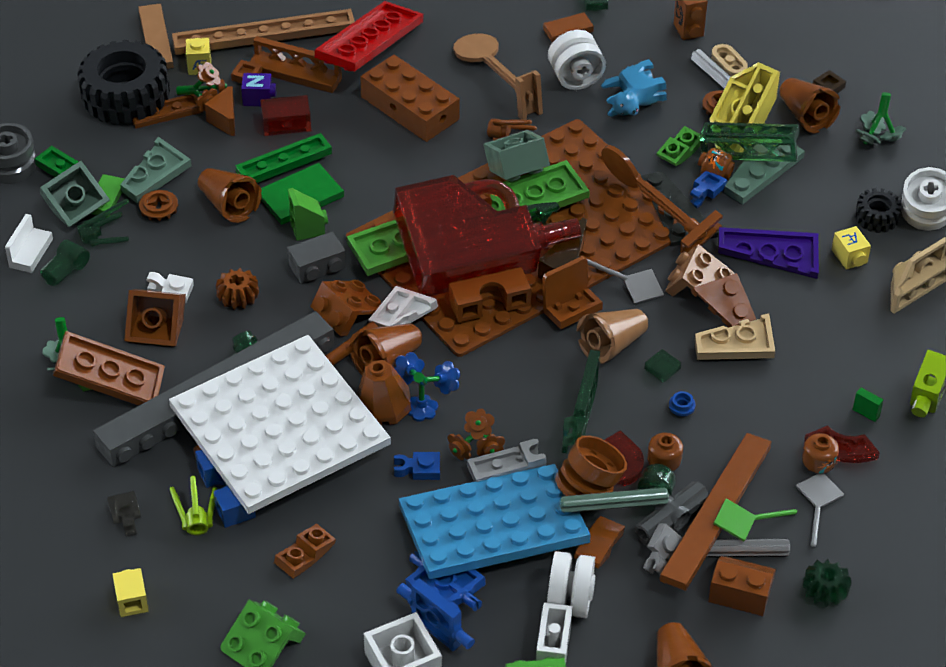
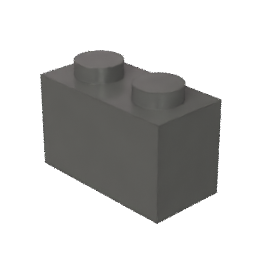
(316, 257)

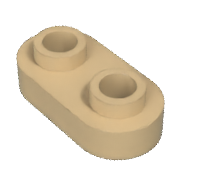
(728, 59)

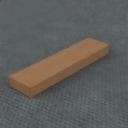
(155, 31)

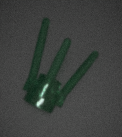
(90, 229)

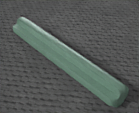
(614, 500)

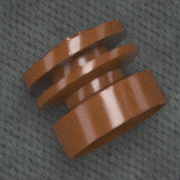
(591, 467)

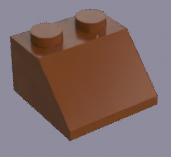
(154, 317)
(741, 585)

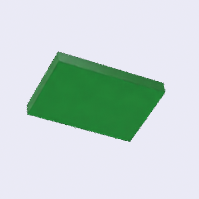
(310, 181)

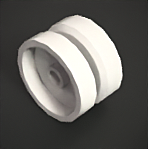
(576, 59)
(925, 199)
(571, 584)

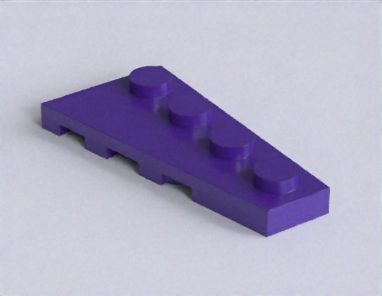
(778, 249)

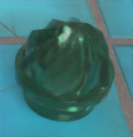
(243, 341)

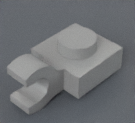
(662, 546)

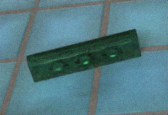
(752, 133)

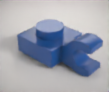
(707, 185)

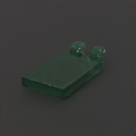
(584, 402)

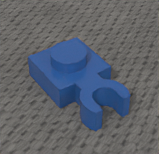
(422, 465)

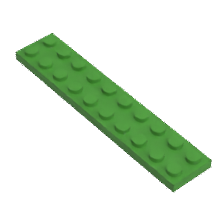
(383, 247)

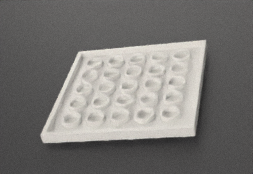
(279, 423)

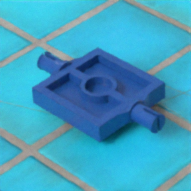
(455, 587)
(438, 615)

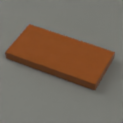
(108, 369)

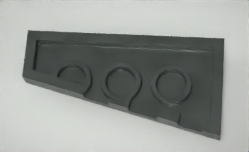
(665, 186)

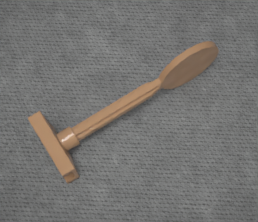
(527, 86)

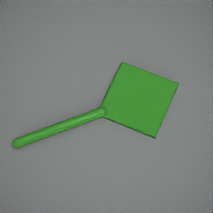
(739, 521)

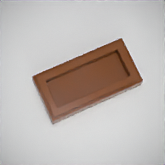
(560, 26)

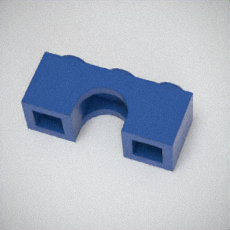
(226, 503)

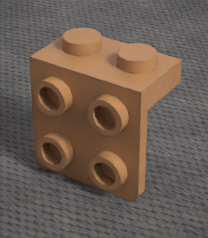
(695, 269)

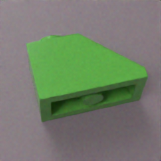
(306, 216)

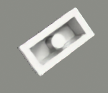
(554, 631)

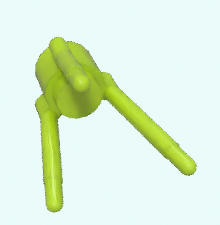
(196, 520)

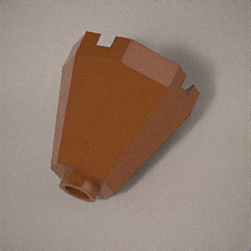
(384, 392)

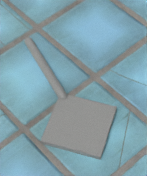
(641, 285)
(819, 492)

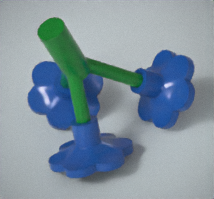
(445, 378)

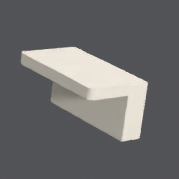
(27, 245)

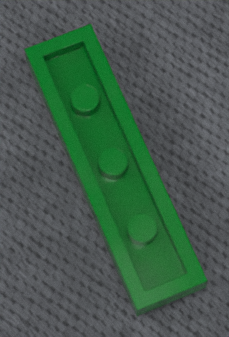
(285, 158)

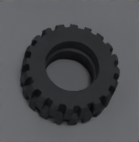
(121, 62)

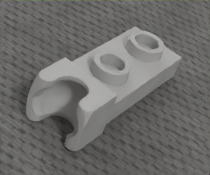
(507, 461)

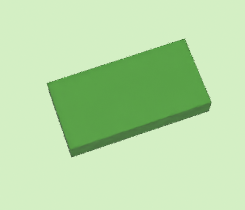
(112, 189)

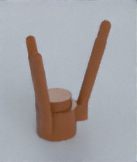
(502, 128)

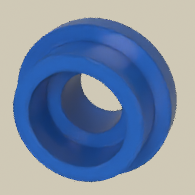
(682, 404)

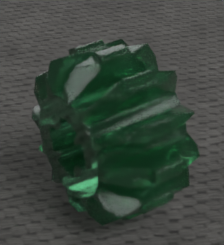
(827, 582)

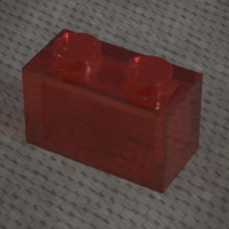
(286, 115)

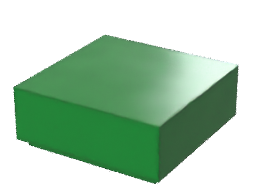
(867, 404)

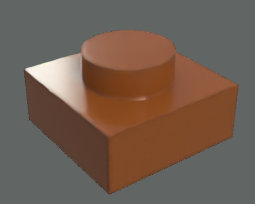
(244, 67)

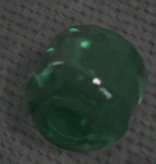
(657, 477)

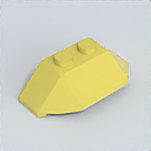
(747, 98)

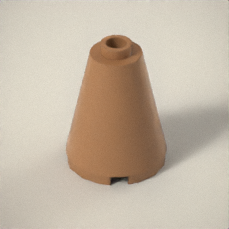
(610, 331)

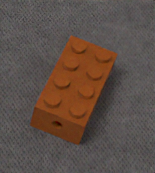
(410, 98)

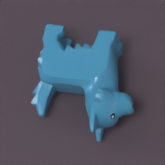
(638, 89)

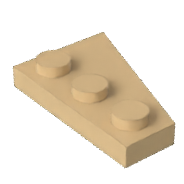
(741, 341)

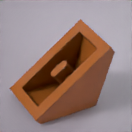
(221, 111)

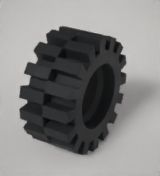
(875, 219)

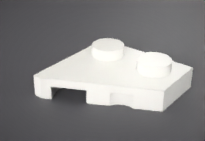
(402, 308)

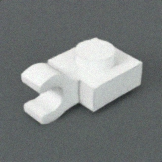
(172, 284)

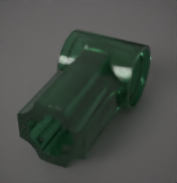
(67, 258)

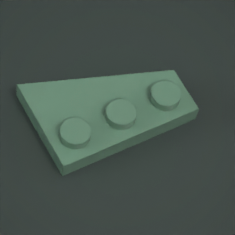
(155, 170)

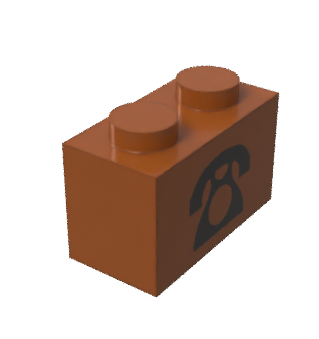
(690, 18)

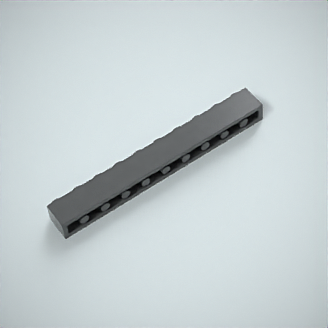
(156, 420)

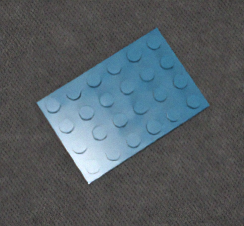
(491, 522)

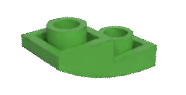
(681, 147)

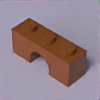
(506, 286)

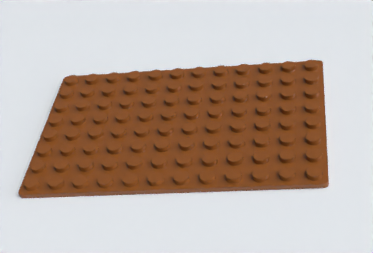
(619, 233)

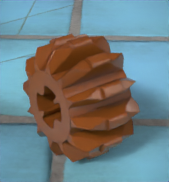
(237, 288)

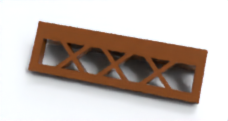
(295, 69)

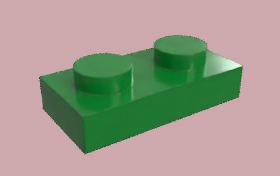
(54, 161)

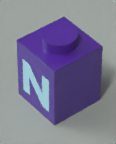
(257, 87)

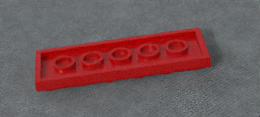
(368, 36)

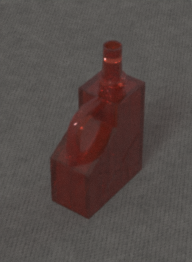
(460, 237)

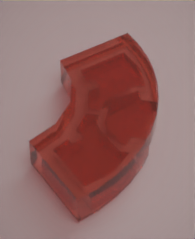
(851, 448)

